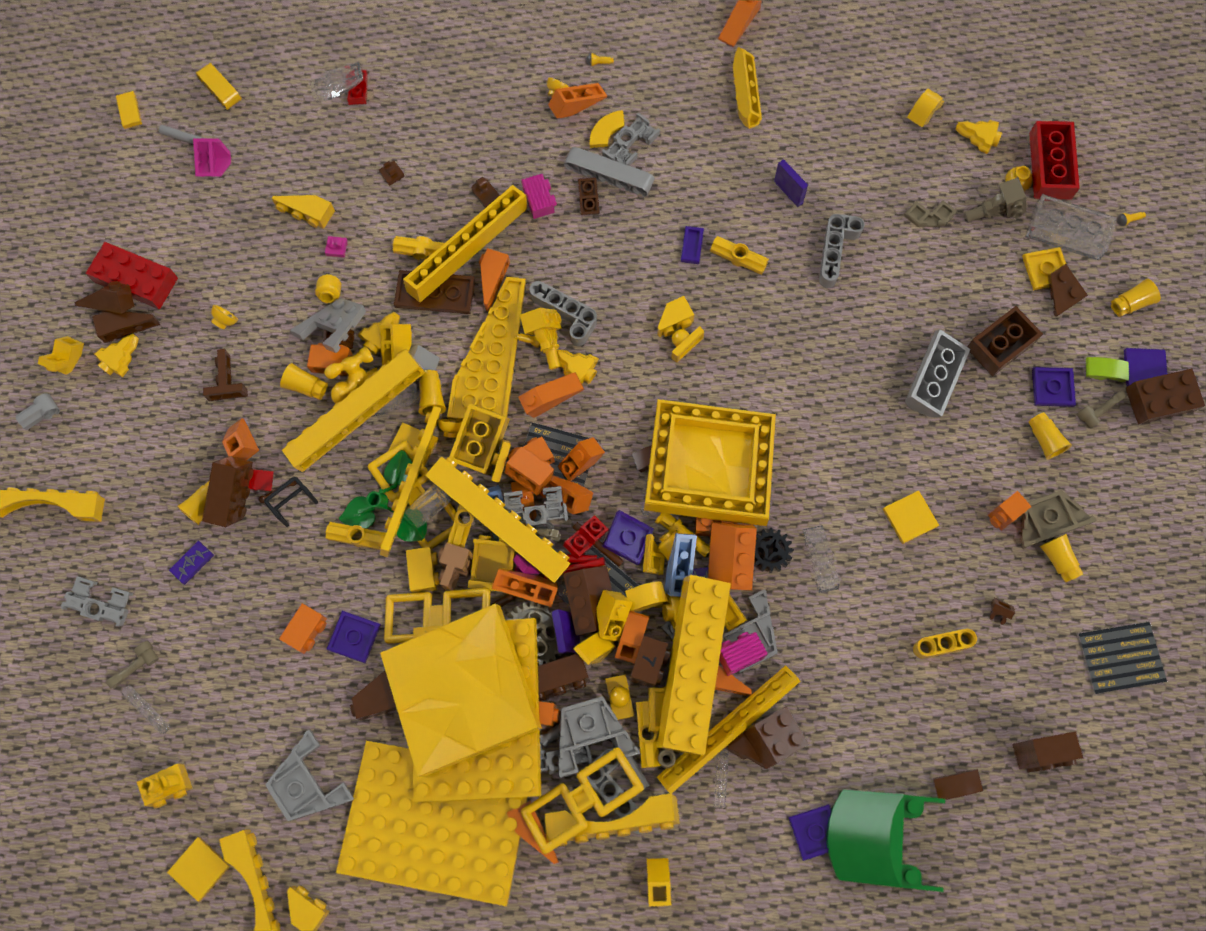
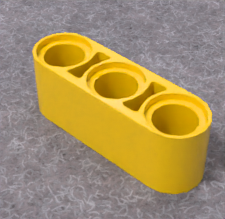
(218, 85)
(953, 639)

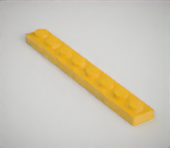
(406, 487)
(730, 728)

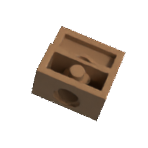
(455, 562)

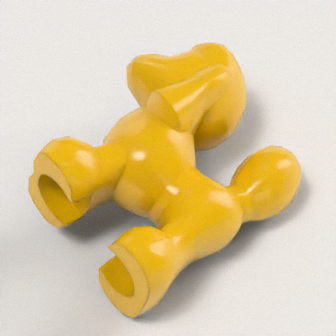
(355, 373)

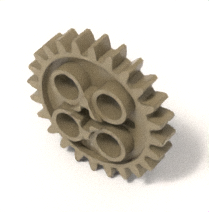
(544, 623)

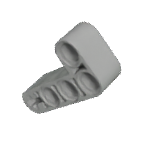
(834, 251)
(565, 303)
(606, 779)

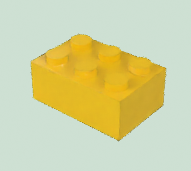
(479, 439)

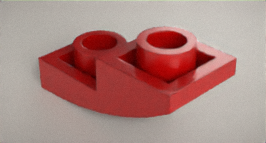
(358, 94)
(261, 480)
(585, 537)

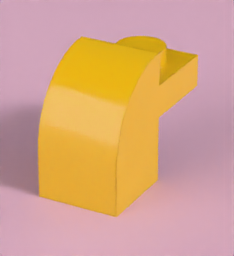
(925, 107)
(64, 355)
(647, 596)

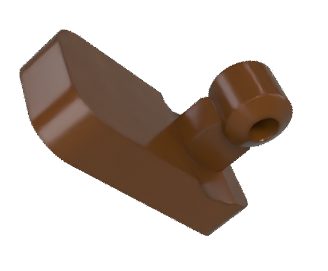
(484, 191)

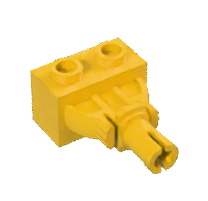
(543, 325)
(164, 785)

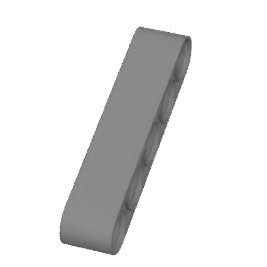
(608, 170)

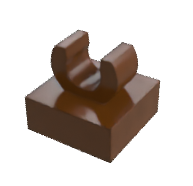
(391, 172)
(1001, 608)

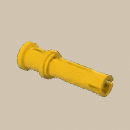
(675, 525)

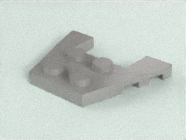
(335, 318)
(761, 625)
(589, 724)
(297, 789)

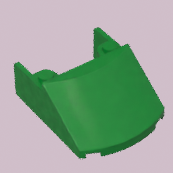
(868, 838)

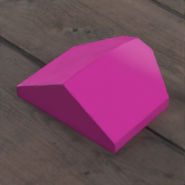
(210, 157)

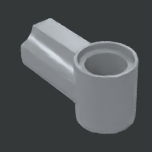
(43, 408)

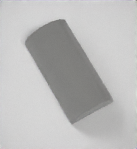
(937, 375)

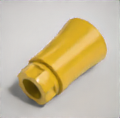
(1138, 297)
(303, 382)
(430, 392)
(1048, 436)
(195, 504)
(1062, 557)

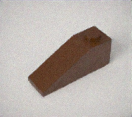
(111, 298)
(113, 325)

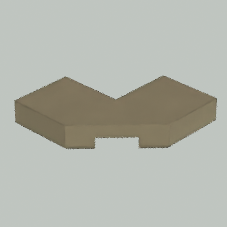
(924, 218)

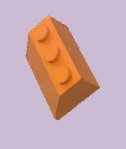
(732, 554)

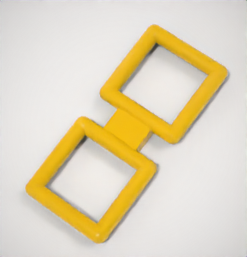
(417, 490)
(432, 615)
(581, 800)

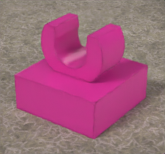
(336, 246)
(524, 566)

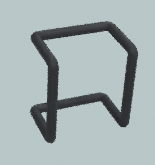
(274, 510)

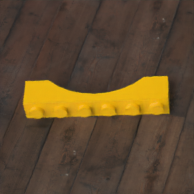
(82, 506)
(655, 812)
(240, 853)

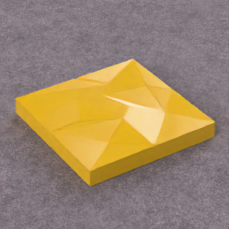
(711, 463)
(460, 690)

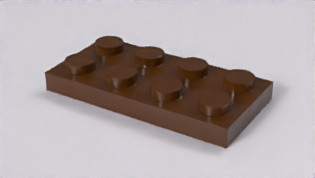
(451, 296)

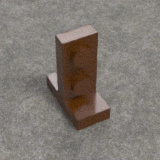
(224, 387)

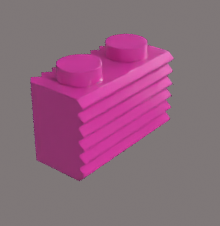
(538, 195)
(741, 653)

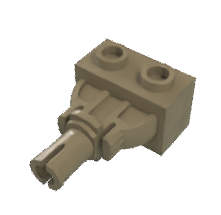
(1009, 202)

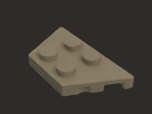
(1052, 517)

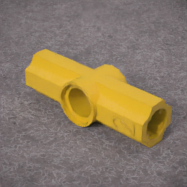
(419, 248)
(749, 260)
(460, 531)
(345, 534)
(648, 750)

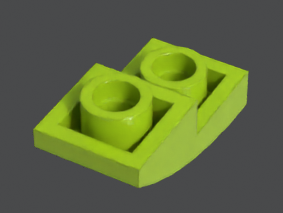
(1104, 368)

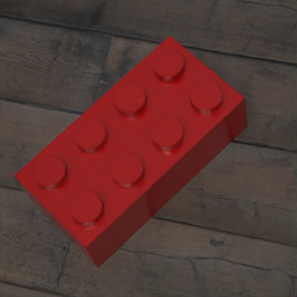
(1054, 159)
(147, 279)

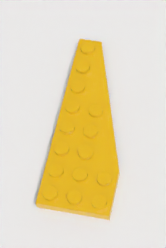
(490, 363)

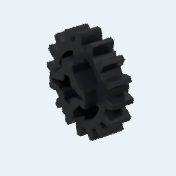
(779, 553)

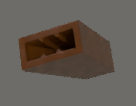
(373, 699)

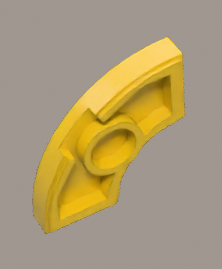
(606, 128)

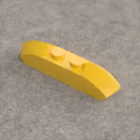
(746, 88)

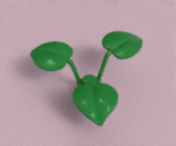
(361, 508)

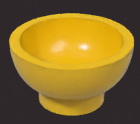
(553, 84)
(1024, 175)
(220, 317)
(450, 427)

